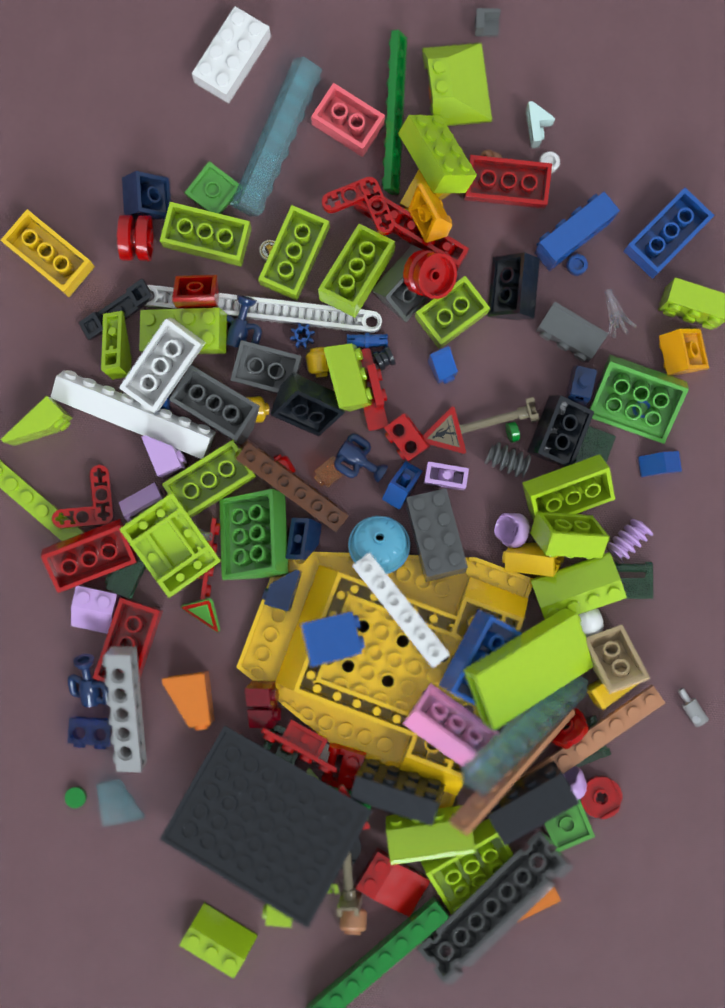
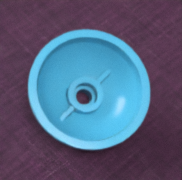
(389, 552)

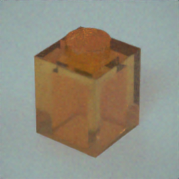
(327, 473)

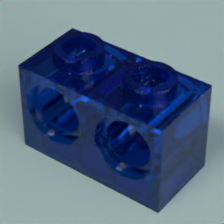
(90, 725)

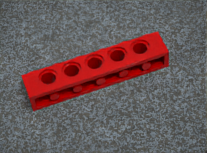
(407, 230)

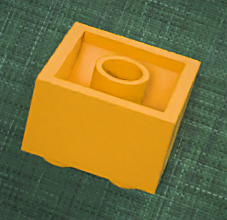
(429, 214)
(683, 351)

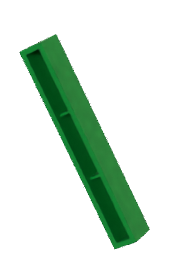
(382, 956)

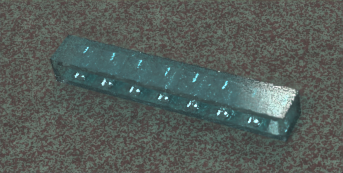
(276, 137)
(520, 737)

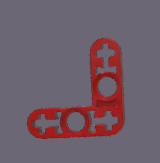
(362, 195)
(92, 512)

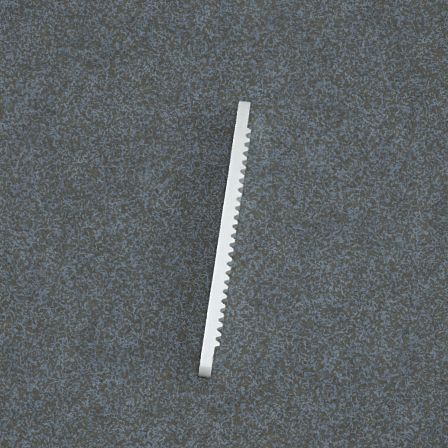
(280, 311)

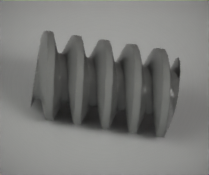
(508, 459)

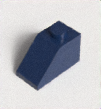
(303, 538)
(282, 591)

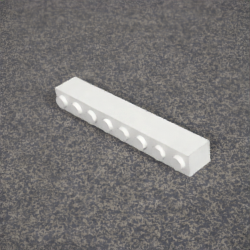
(132, 415)

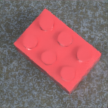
(348, 119)

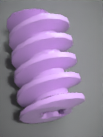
(628, 539)

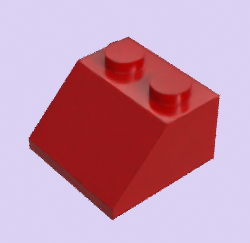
(196, 291)

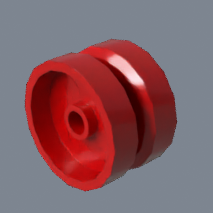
(135, 237)
(430, 274)

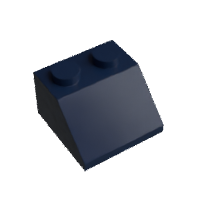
(146, 195)

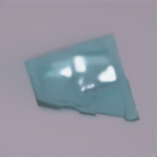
(116, 803)

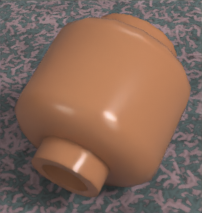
(353, 925)

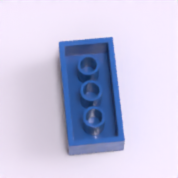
(576, 231)
(668, 233)

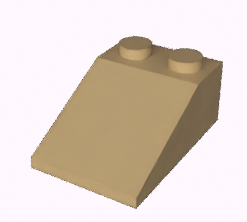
(616, 659)

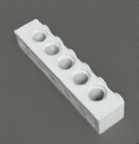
(401, 610)

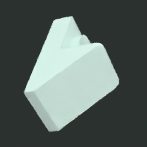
(537, 118)

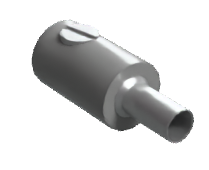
(693, 709)

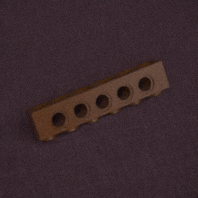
(291, 485)

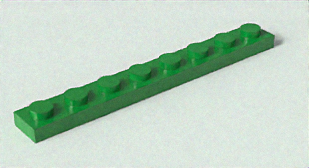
(395, 110)

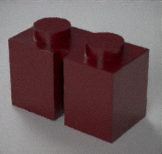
(263, 699)

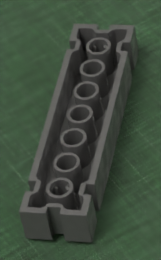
(495, 908)

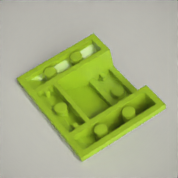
(458, 83)
(170, 545)

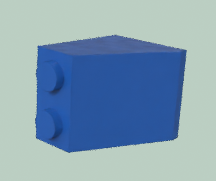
(332, 638)

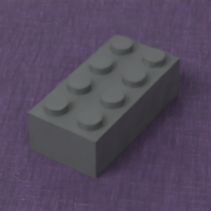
(436, 535)

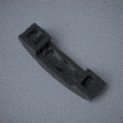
(130, 302)

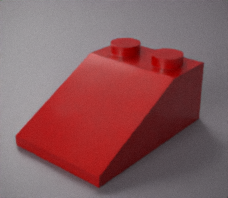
(392, 885)

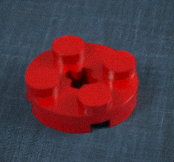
(574, 733)
(612, 799)

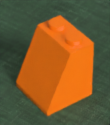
(192, 698)

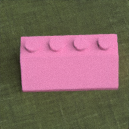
(448, 725)

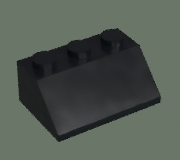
(513, 286)
(306, 405)
(560, 431)

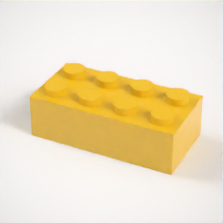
(47, 253)

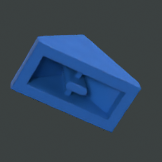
(659, 463)

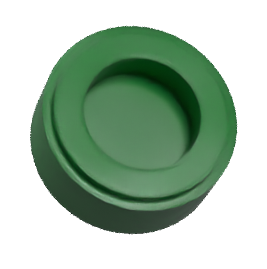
(512, 431)
(75, 797)

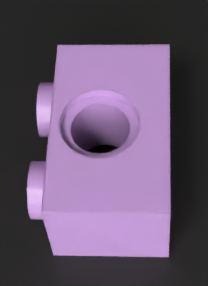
(446, 476)

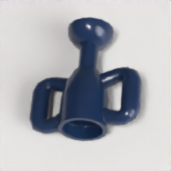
(239, 326)
(357, 458)
(89, 688)

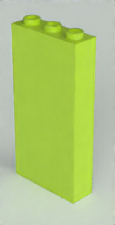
(529, 668)

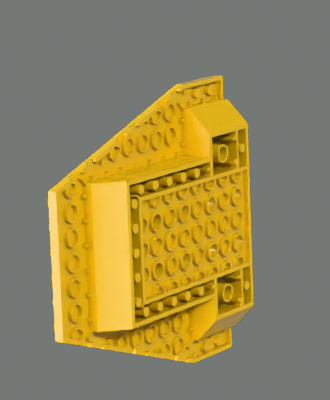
(355, 705)

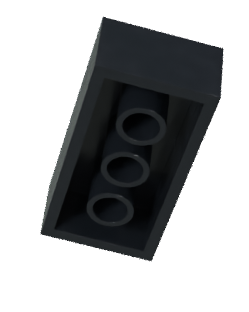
(397, 791)

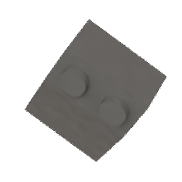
(264, 366)

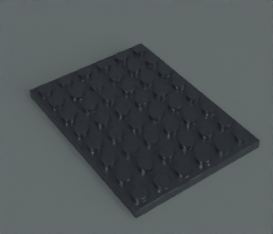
(266, 826)

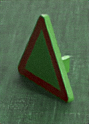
(204, 612)

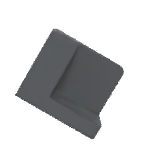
(487, 22)

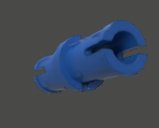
(368, 340)

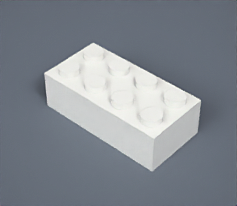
(231, 54)
(162, 364)

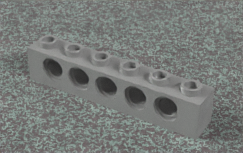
(126, 660)

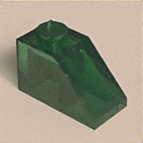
(126, 579)

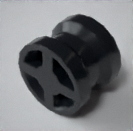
(384, 358)

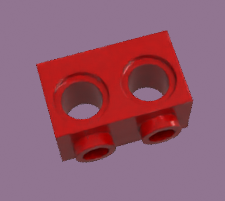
(410, 434)

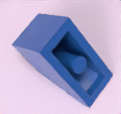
(443, 365)
(402, 485)

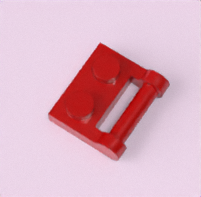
(349, 768)

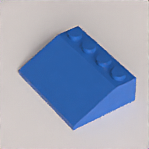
(480, 640)

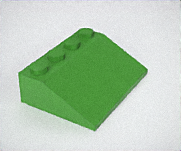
(626, 384)
(253, 535)

